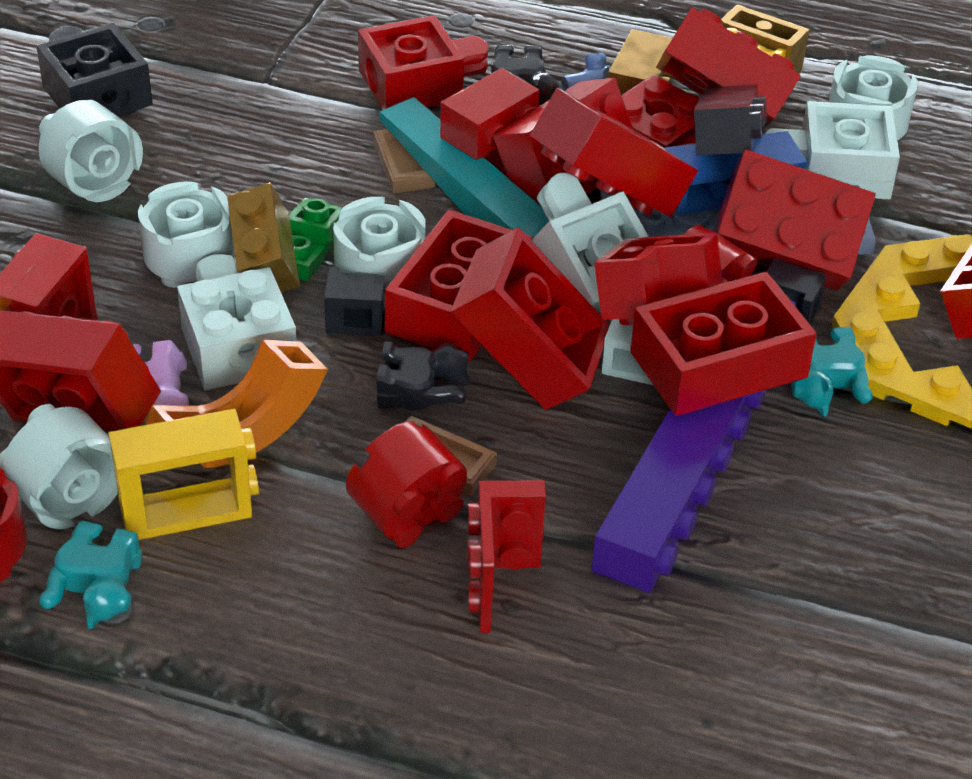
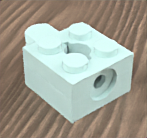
(850, 144)
(582, 229)
(229, 318)

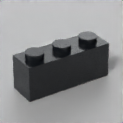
(729, 119)

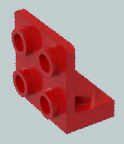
(508, 536)

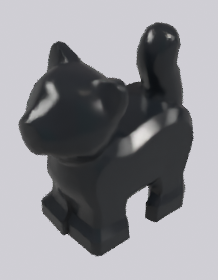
(528, 68)
(411, 374)

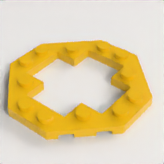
(887, 296)

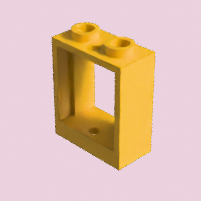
(178, 445)

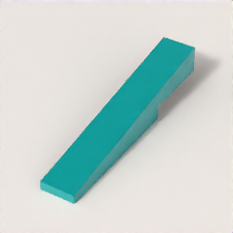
(471, 184)

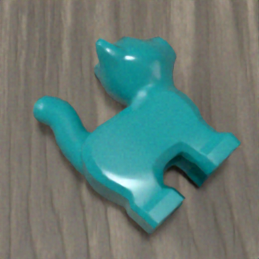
(834, 367)
(95, 571)

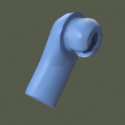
(595, 70)

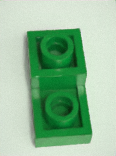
(312, 233)

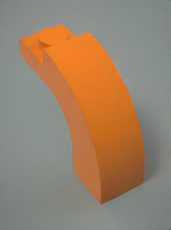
(267, 398)

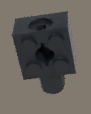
(95, 62)

